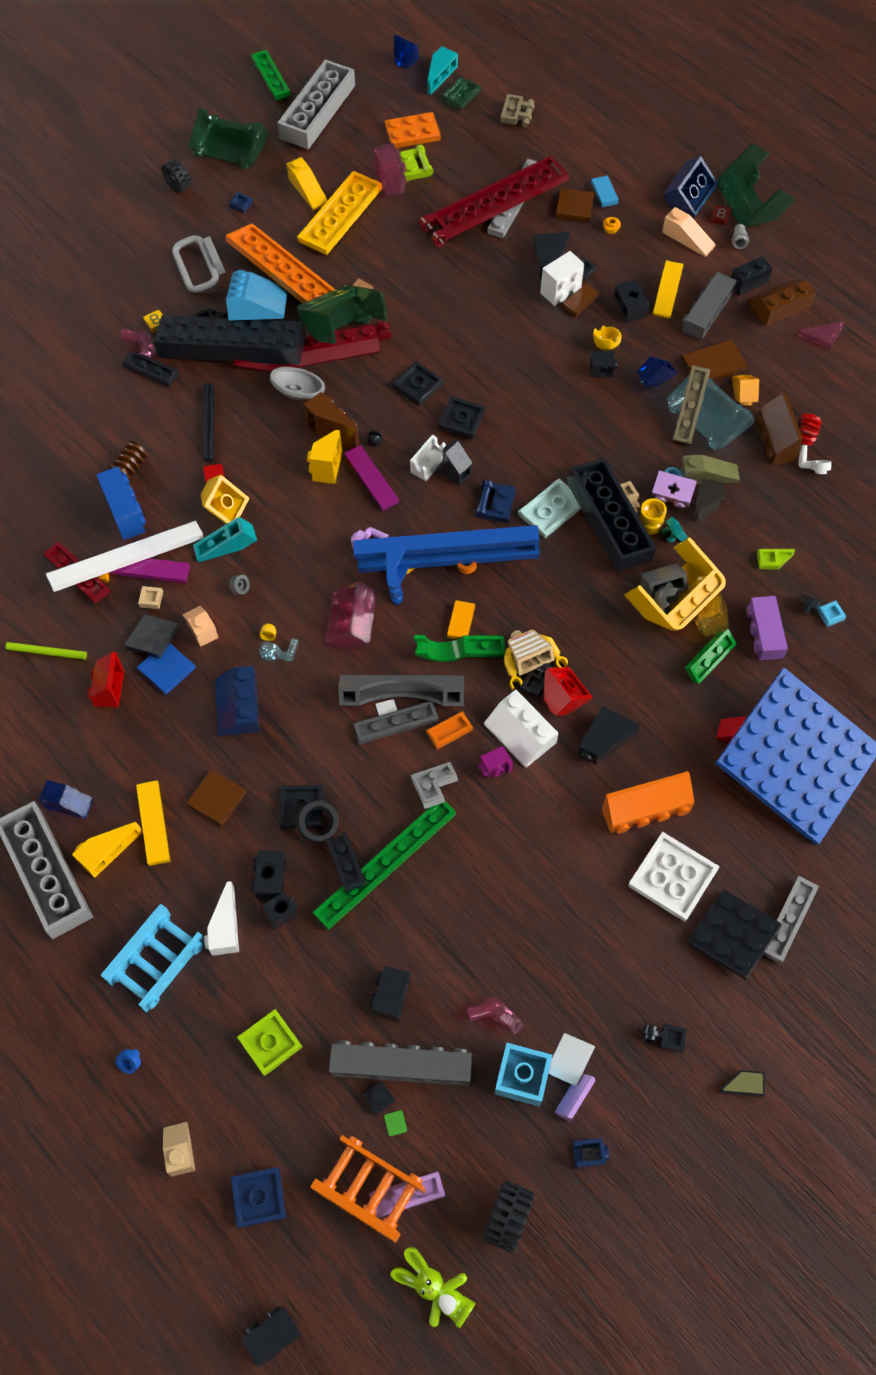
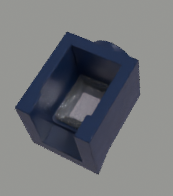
(590, 1153)

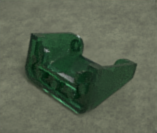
(227, 139)

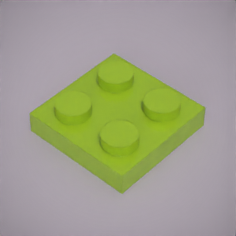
(269, 1042)

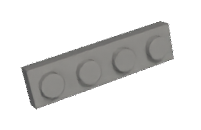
(791, 918)

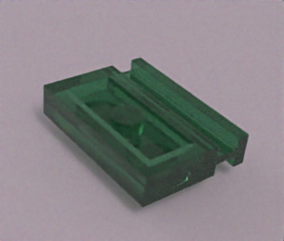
(461, 92)

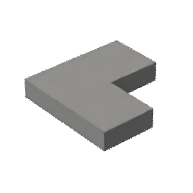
(429, 781)

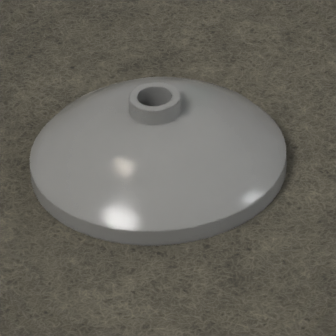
(296, 383)

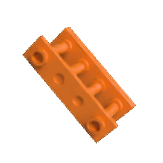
(347, 1199)

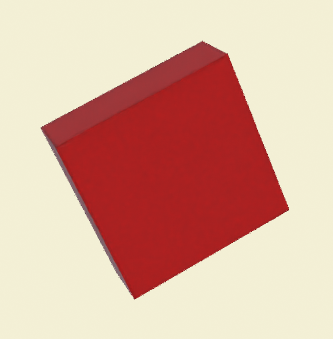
(213, 471)

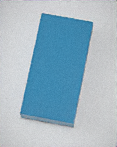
(604, 191)

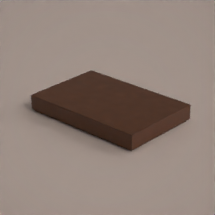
(721, 358)

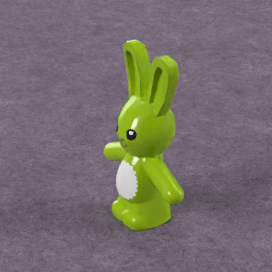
(431, 1286)

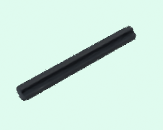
(208, 436)

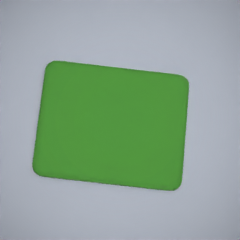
(395, 1123)

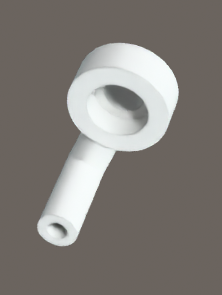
(819, 466)

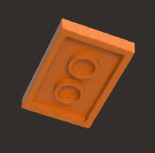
(412, 130)

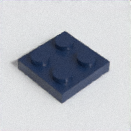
(258, 1197)

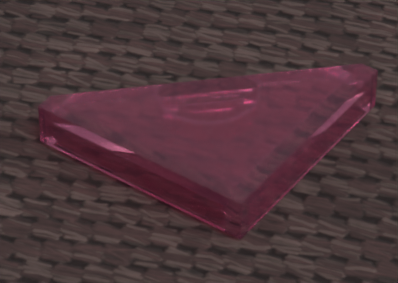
(823, 335)

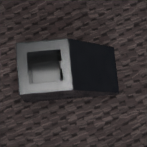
(456, 462)

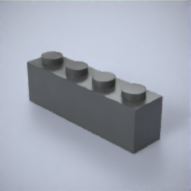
(709, 305)

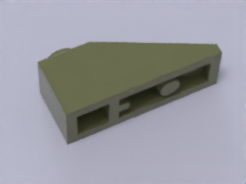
(709, 468)

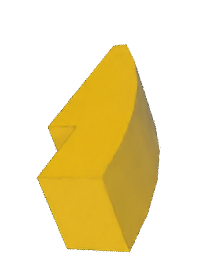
(668, 289)

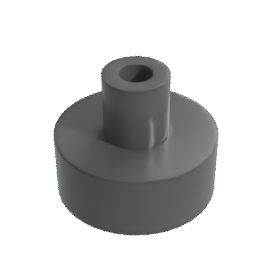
(239, 584)

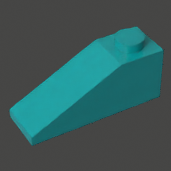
(442, 65)
(226, 540)

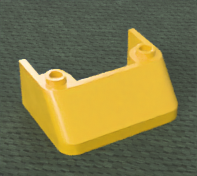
(703, 585)

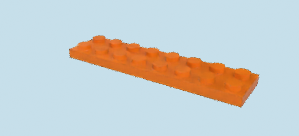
(278, 263)

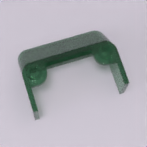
(737, 188)
(340, 308)

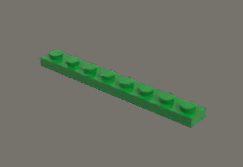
(385, 863)

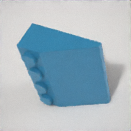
(254, 297)

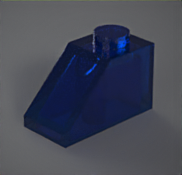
(405, 52)
(656, 371)
(65, 799)

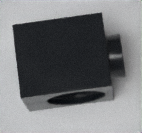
(603, 364)
(280, 919)

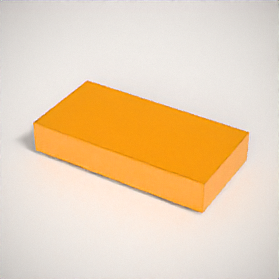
(461, 620)

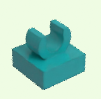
(675, 529)

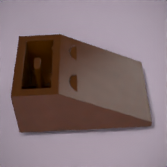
(325, 417)

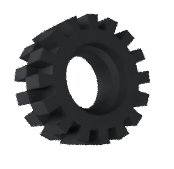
(176, 175)

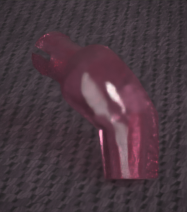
(141, 339)
(499, 1012)

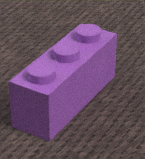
(767, 628)

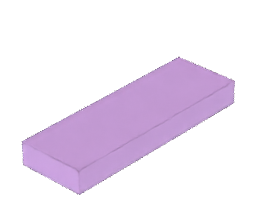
(433, 1191)

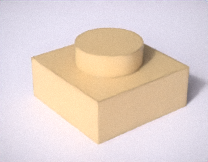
(150, 597)

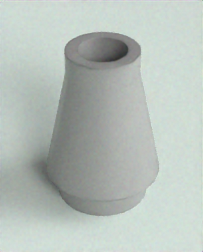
(740, 238)

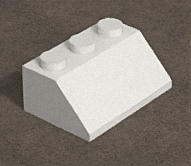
(521, 729)

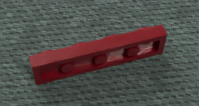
(61, 557)

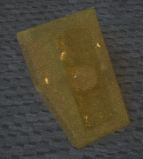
(713, 617)

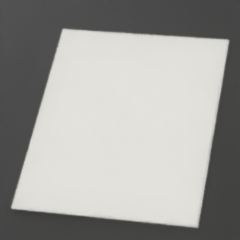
(570, 1059)

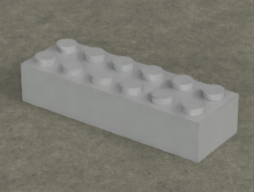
(316, 104)
(43, 870)

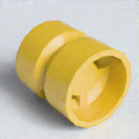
(653, 515)

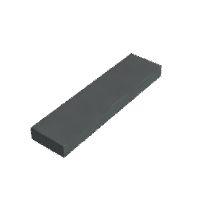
(395, 722)

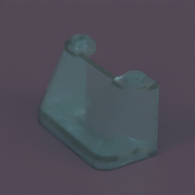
(719, 417)

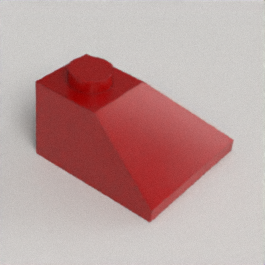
(564, 691)

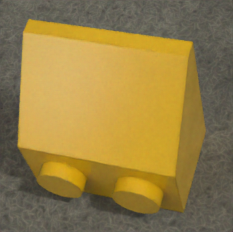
(325, 458)

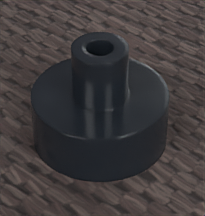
(809, 602)

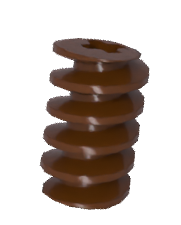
(129, 458)

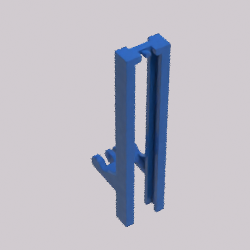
(443, 549)

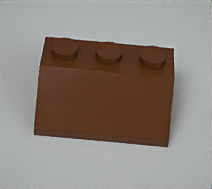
(782, 301)
(779, 430)

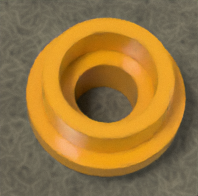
(611, 225)

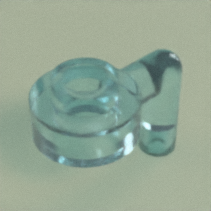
(271, 651)

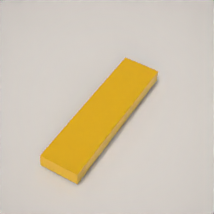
(153, 823)

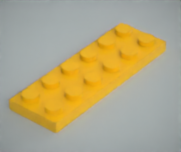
(339, 212)

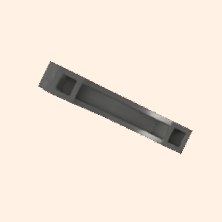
(441, 689)

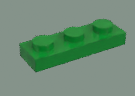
(710, 656)

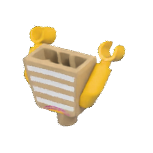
(529, 652)

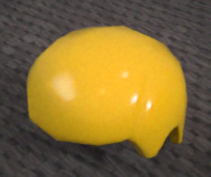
(606, 338)

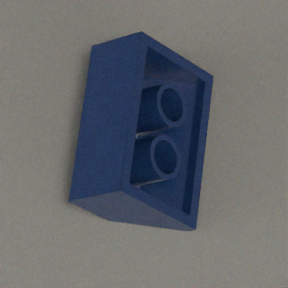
(691, 187)
(237, 702)

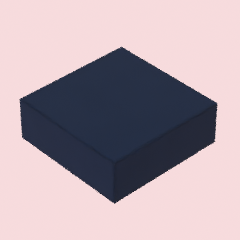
(241, 202)

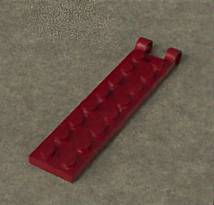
(494, 199)

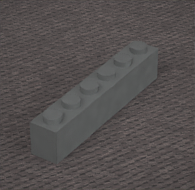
(400, 1064)

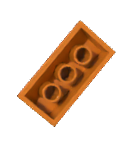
(648, 803)

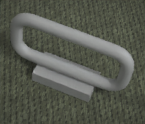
(210, 256)

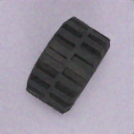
(509, 1216)

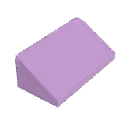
(574, 1097)

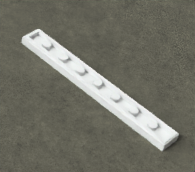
(124, 556)

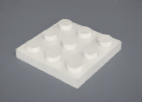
(673, 876)

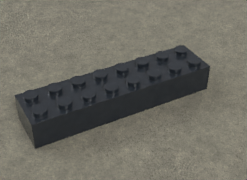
(230, 339)

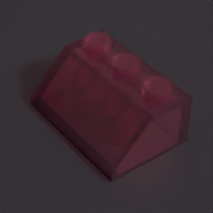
(351, 616)

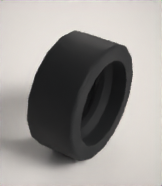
(300, 821)

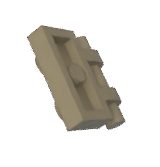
(512, 108)

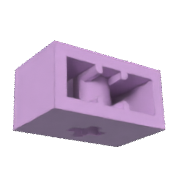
(666, 482)

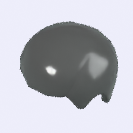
(665, 597)

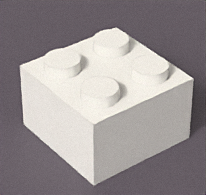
(562, 278)

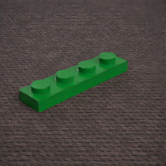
(270, 75)

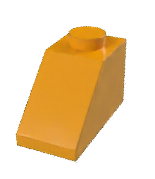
(745, 388)

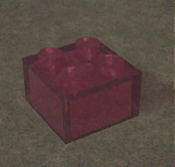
(390, 169)

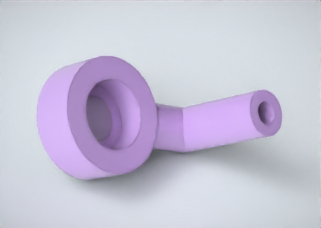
(360, 535)

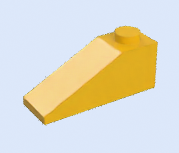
(306, 183)
(101, 850)

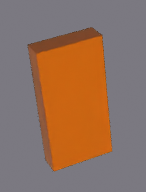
(449, 730)

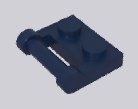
(501, 504)

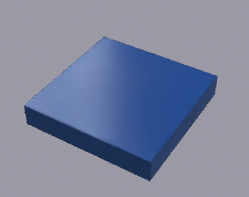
(168, 670)

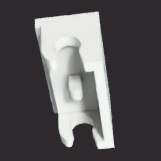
(427, 459)

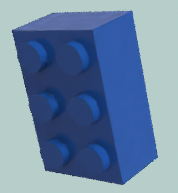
(122, 502)

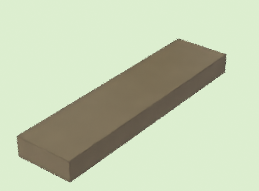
(691, 404)

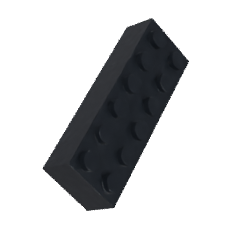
(611, 515)

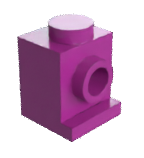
(495, 763)

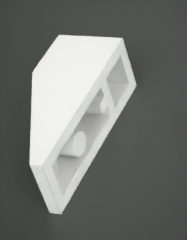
(222, 929)

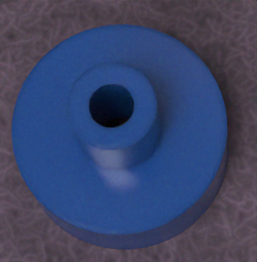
(128, 1061)

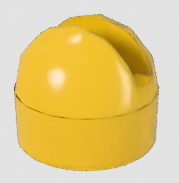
(268, 632)

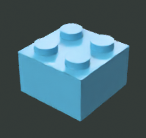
(523, 1074)

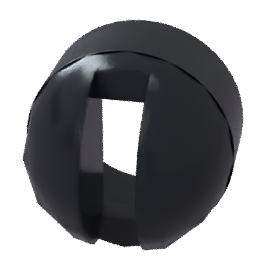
(374, 438)

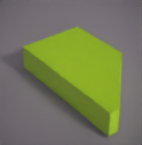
(773, 557)

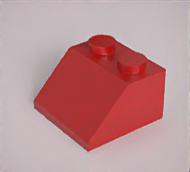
(106, 681)

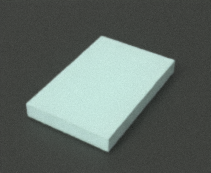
(550, 508)

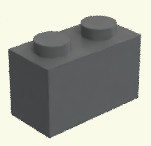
(667, 576)

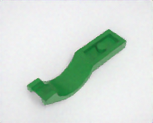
(463, 647)

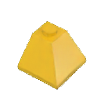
(223, 499)

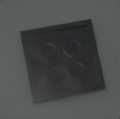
(734, 934)

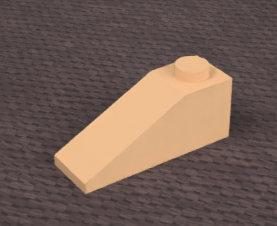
(686, 231)

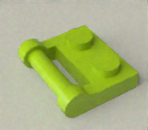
(412, 169)

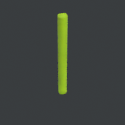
(46, 650)

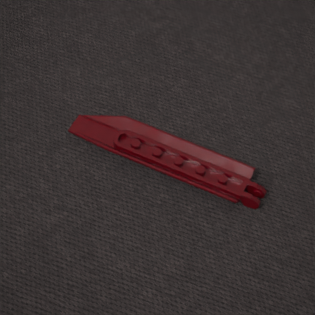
(349, 343)

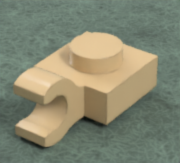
(631, 494)

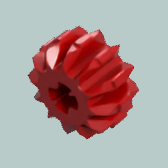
(809, 428)

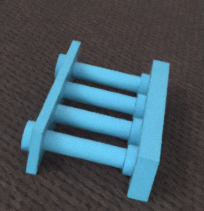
(146, 937)

